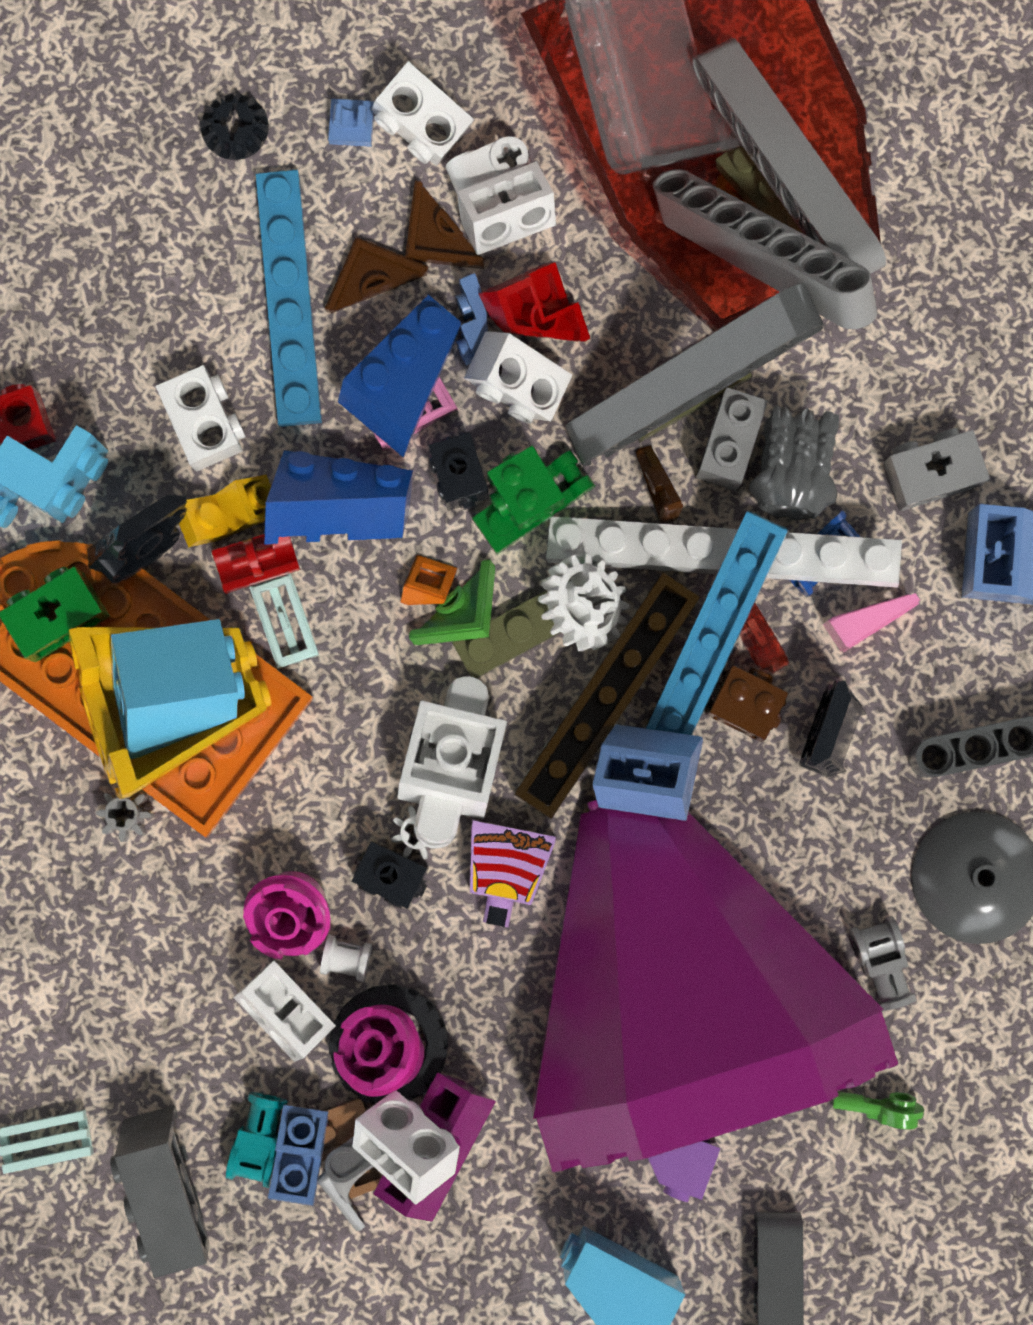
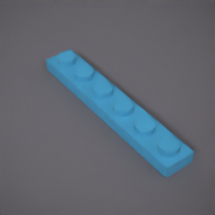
(288, 298)
(718, 625)

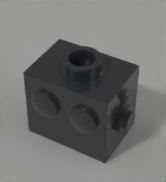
(455, 488)
(403, 890)

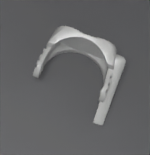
(342, 1170)

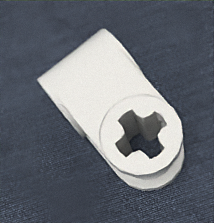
(486, 162)

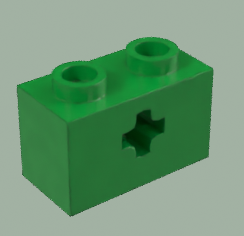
(27, 612)

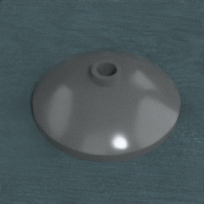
(948, 870)

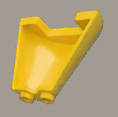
(94, 660)

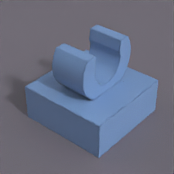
(351, 122)

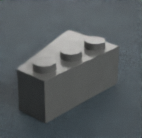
(160, 1193)

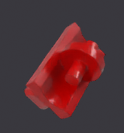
(254, 562)

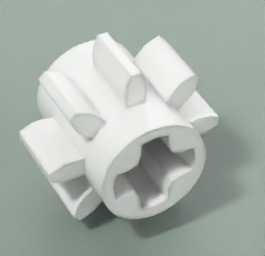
(405, 836)

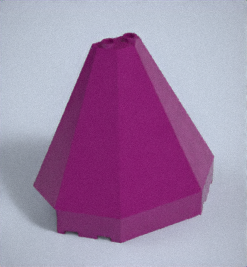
(686, 1000)

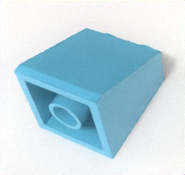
(173, 683)
(617, 1283)

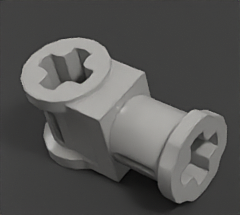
(884, 962)

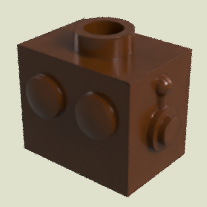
(748, 702)

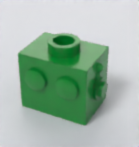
(524, 489)

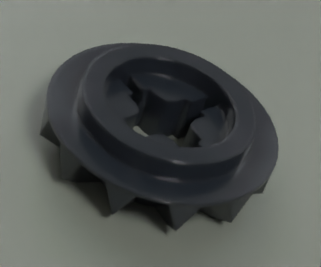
(247, 139)

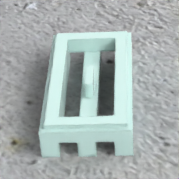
(296, 655)
(7, 1149)

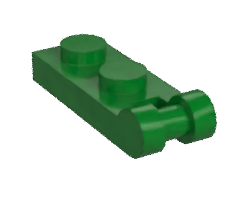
(502, 532)

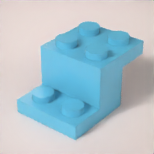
(46, 485)

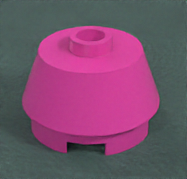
(287, 915)
(379, 1050)

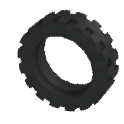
(423, 1011)

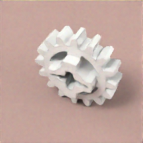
(583, 602)

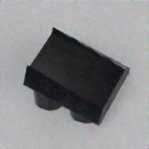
(138, 539)
(832, 730)

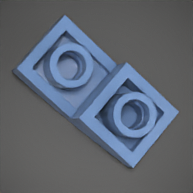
(471, 307)
(298, 1155)

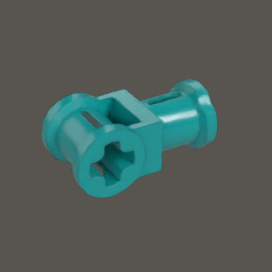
(255, 1146)

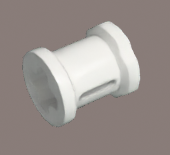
(345, 958)

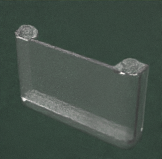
(644, 83)

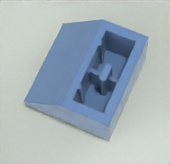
(999, 554)
(647, 771)

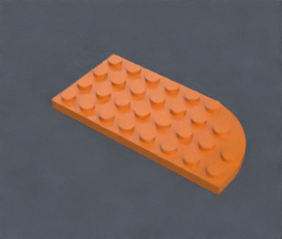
(208, 782)

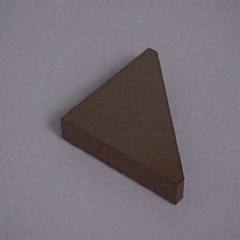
(435, 236)
(371, 272)
(663, 494)

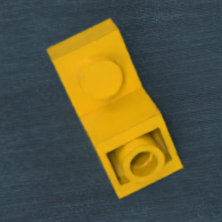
(226, 512)

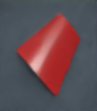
(536, 306)

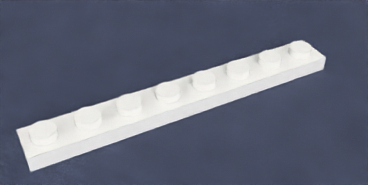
(705, 548)

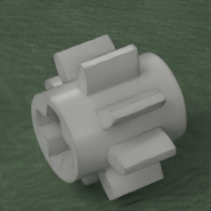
(131, 824)

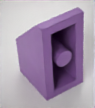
(686, 1169)

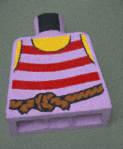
(506, 867)

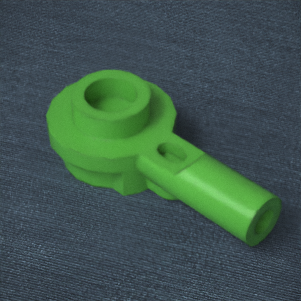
(897, 1111)

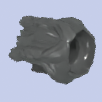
(796, 464)

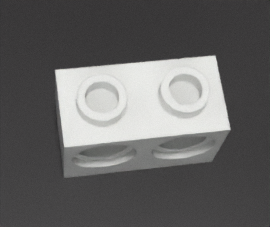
(430, 106)
(507, 208)
(520, 371)
(193, 422)
(284, 1011)
(402, 1150)

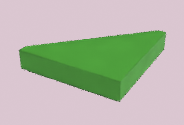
(463, 614)

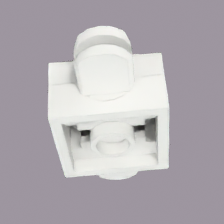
(451, 761)

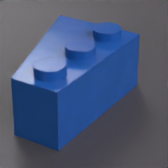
(400, 374)
(336, 497)

